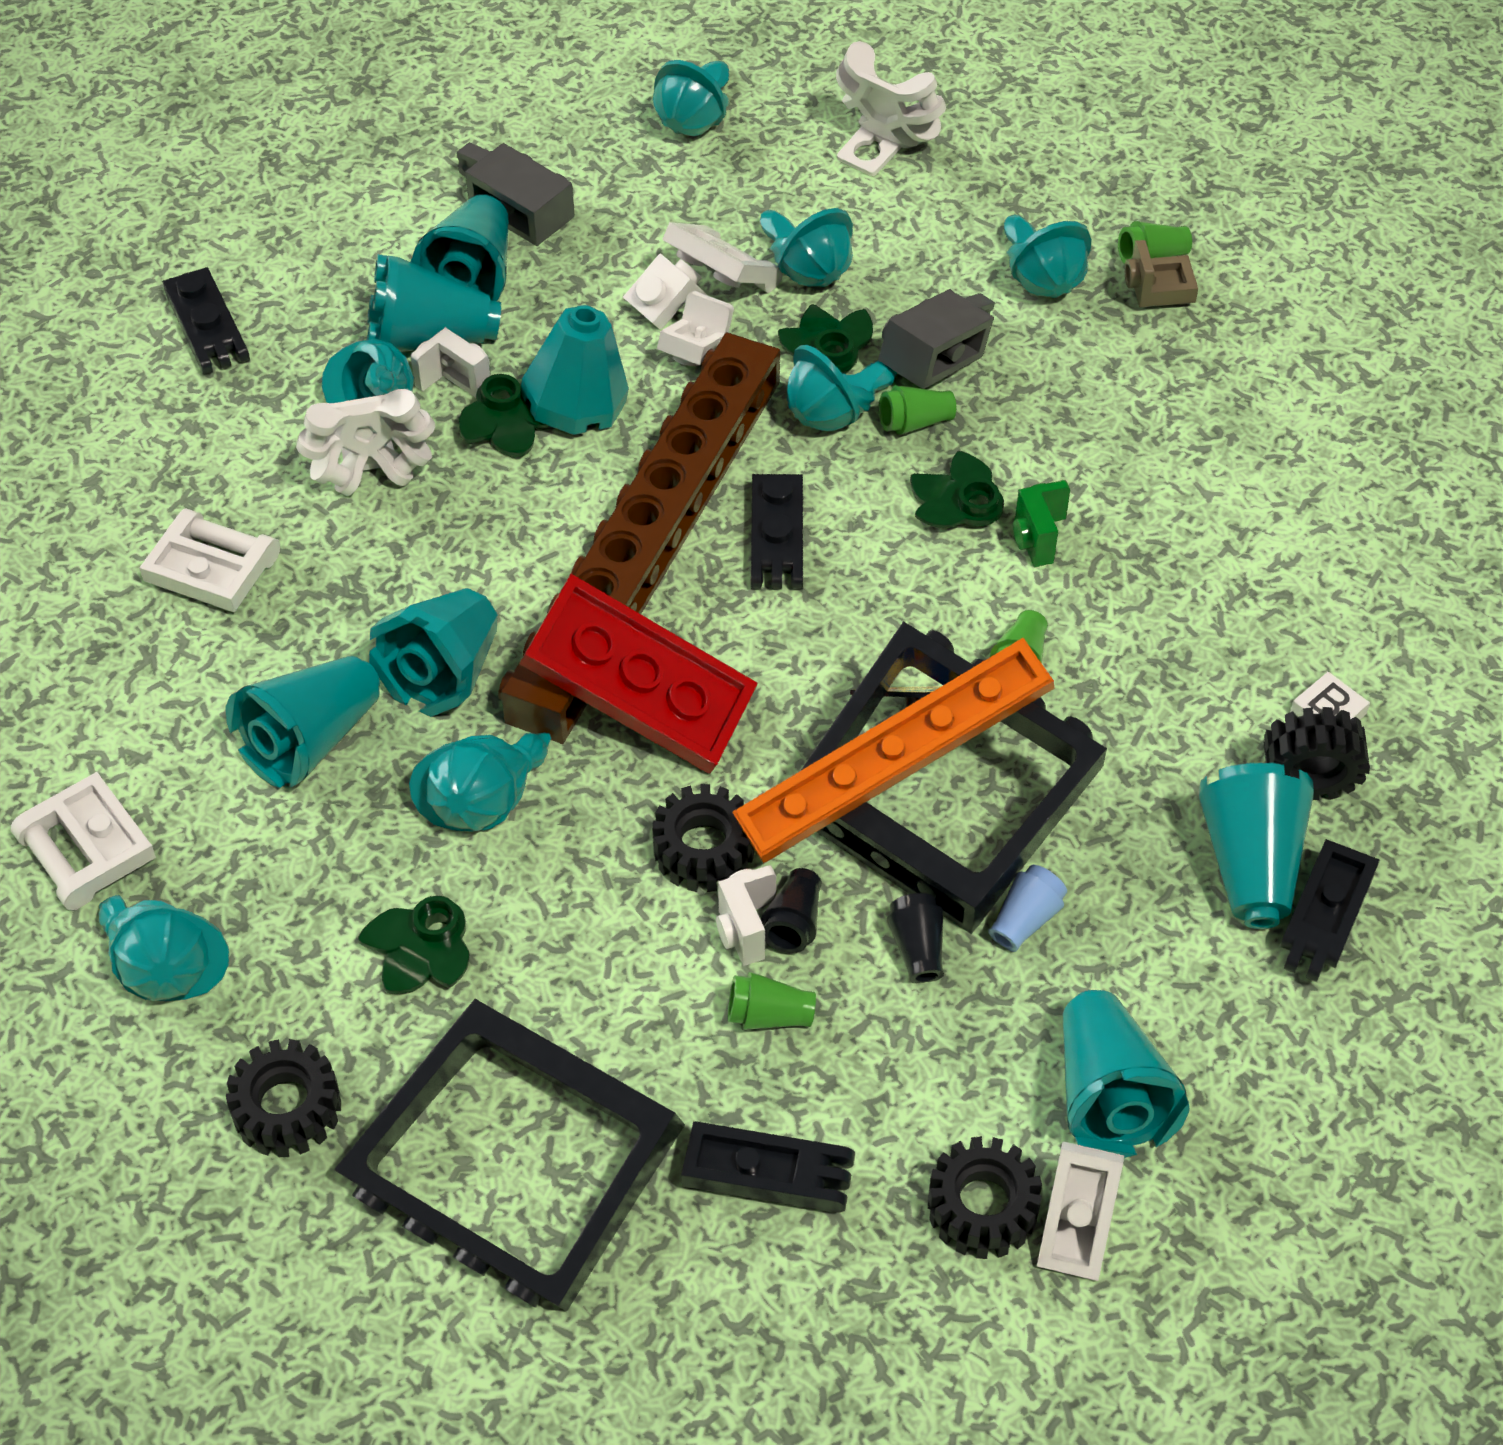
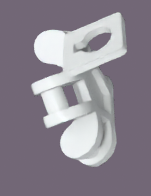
(884, 110)
(365, 435)

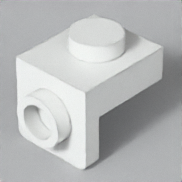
(663, 289)
(700, 329)
(450, 357)
(738, 919)

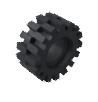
(1323, 746)
(693, 863)
(273, 1069)
(980, 1230)

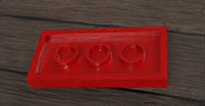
(639, 673)

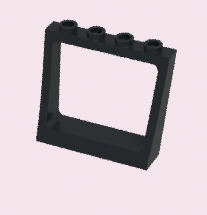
(907, 857)
(482, 1028)

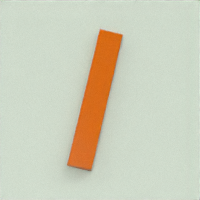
(893, 750)

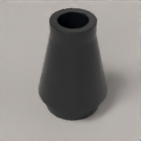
(793, 913)
(918, 933)

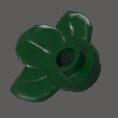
(830, 336)
(500, 416)
(960, 497)
(414, 950)

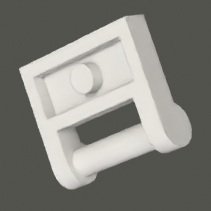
(732, 266)
(206, 571)
(98, 829)

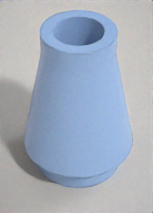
(1028, 906)

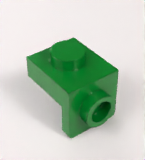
(1035, 519)

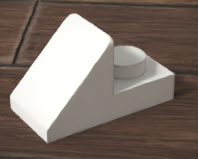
(1080, 1211)

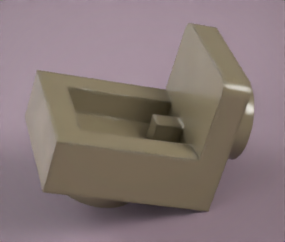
(1160, 279)

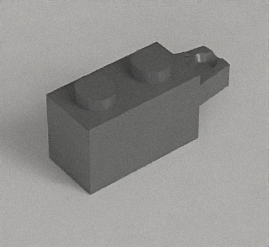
(532, 194)
(937, 337)

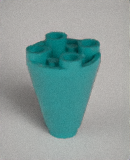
(418, 303)

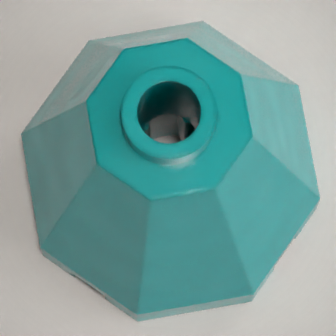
(577, 374)
(434, 649)

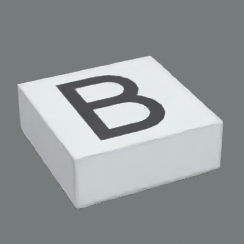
(1331, 692)

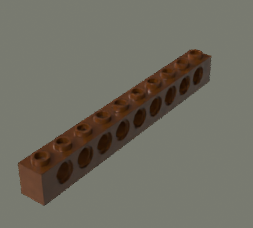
(658, 509)

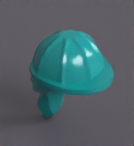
(691, 96)
(814, 250)
(1048, 259)
(365, 371)
(827, 397)
(475, 780)
(163, 949)

